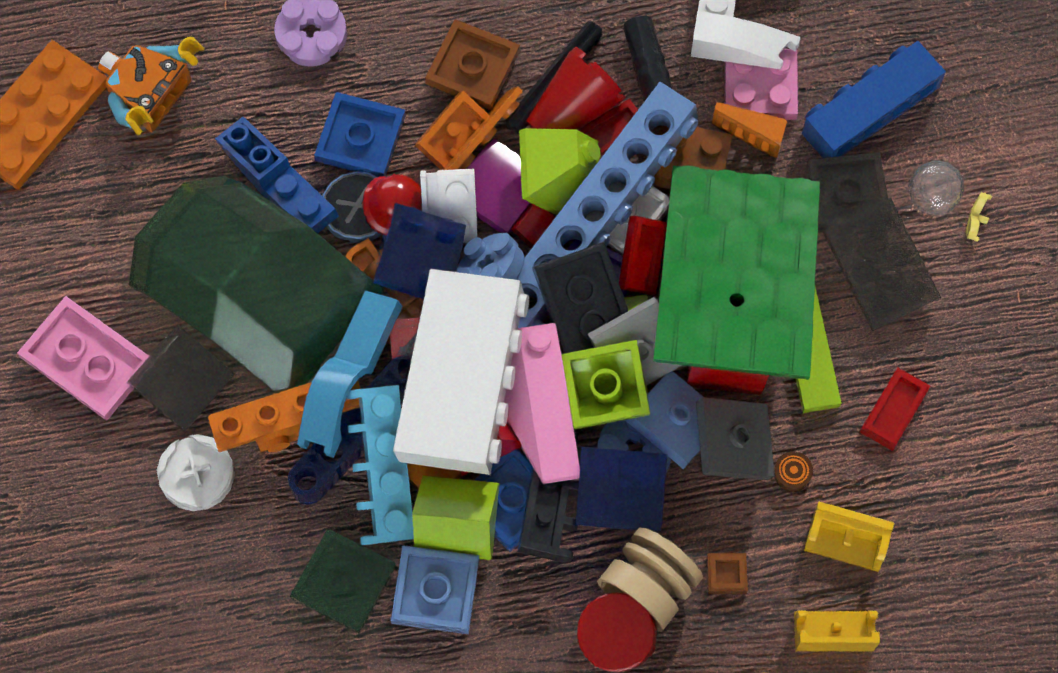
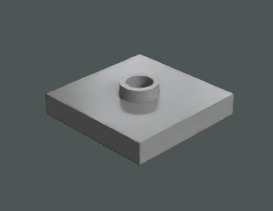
(637, 325)

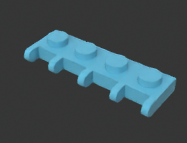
(386, 476)

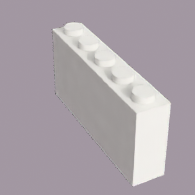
(461, 372)

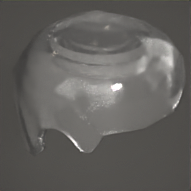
(936, 187)

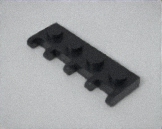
(546, 517)

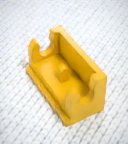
(848, 536)
(836, 631)

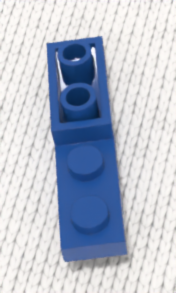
(273, 175)

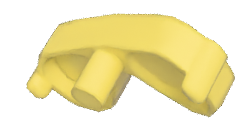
(975, 218)

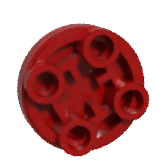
(616, 632)

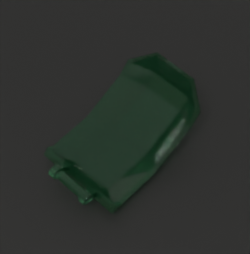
(249, 279)

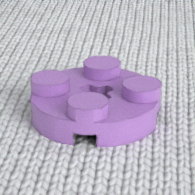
(323, 44)

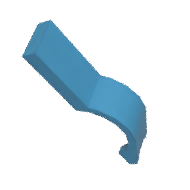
(353, 359)

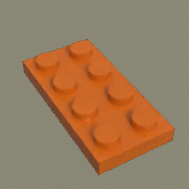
(43, 109)

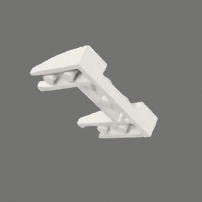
(737, 40)

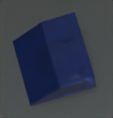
(413, 246)
(621, 489)

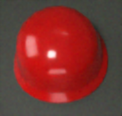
(383, 194)

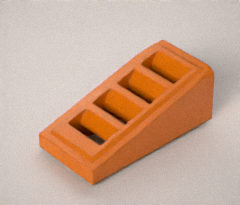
(752, 127)

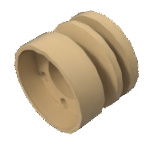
(655, 573)

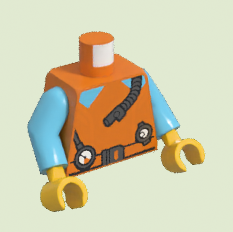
(148, 81)

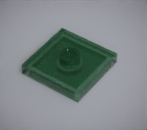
(343, 581)

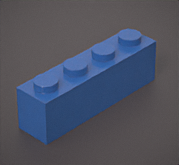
(873, 101)

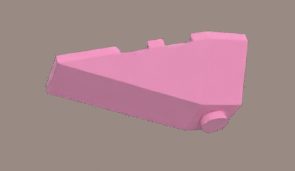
(541, 406)

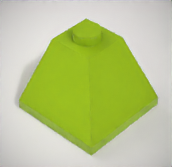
(555, 165)

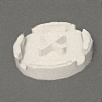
(195, 473)

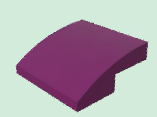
(498, 187)

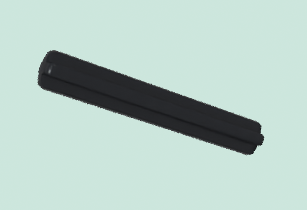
(584, 40)

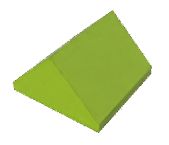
(606, 384)
(456, 515)

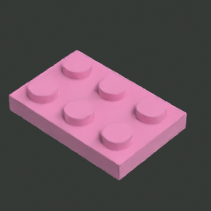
(84, 357)

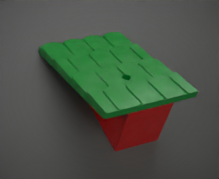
(738, 278)

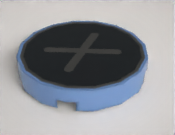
(347, 197)

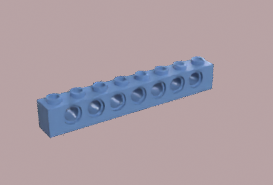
(660, 108)

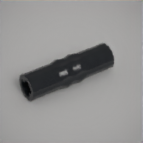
(646, 54)

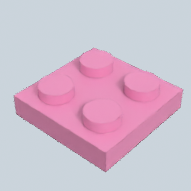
(764, 88)

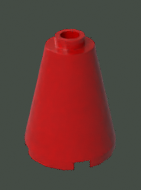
(575, 95)

